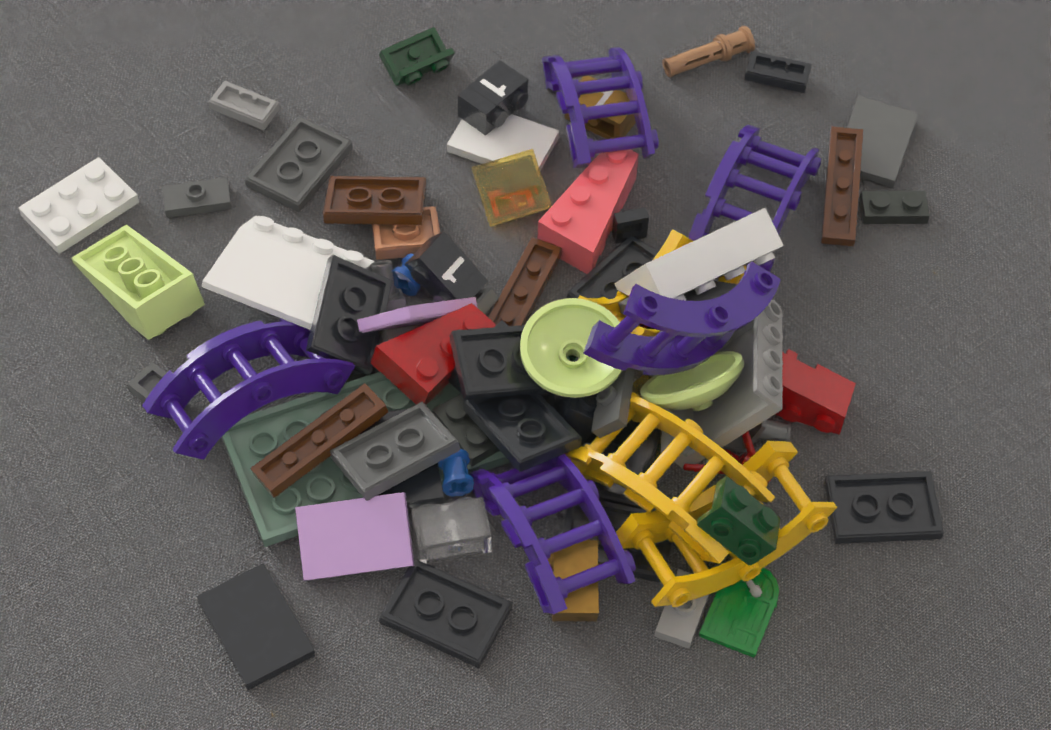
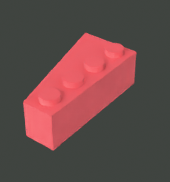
(586, 210)

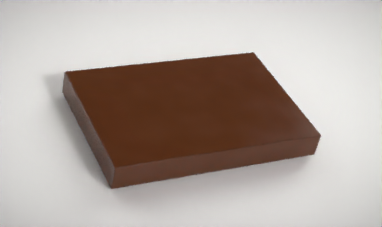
(375, 200)

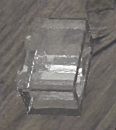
(451, 530)

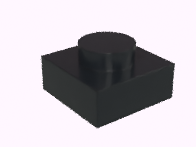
(629, 223)

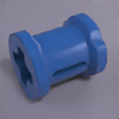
(456, 475)

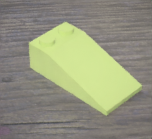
(140, 281)

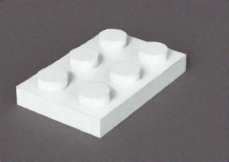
(78, 205)

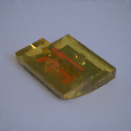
(511, 187)

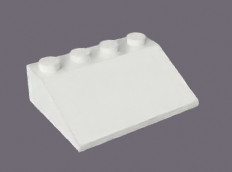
(708, 258)
(276, 269)

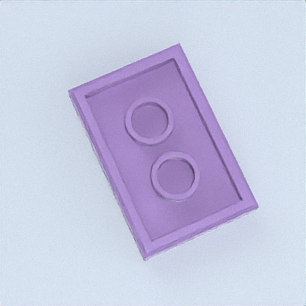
(412, 315)
(354, 536)

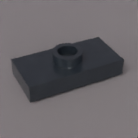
(778, 72)

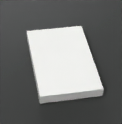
(510, 138)

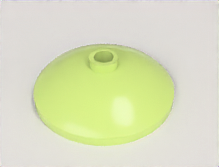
(563, 331)
(695, 386)

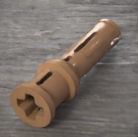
(721, 48)

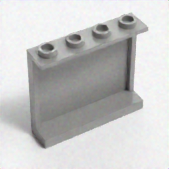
(752, 396)

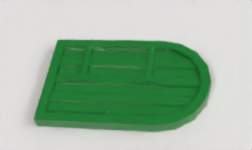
(738, 617)

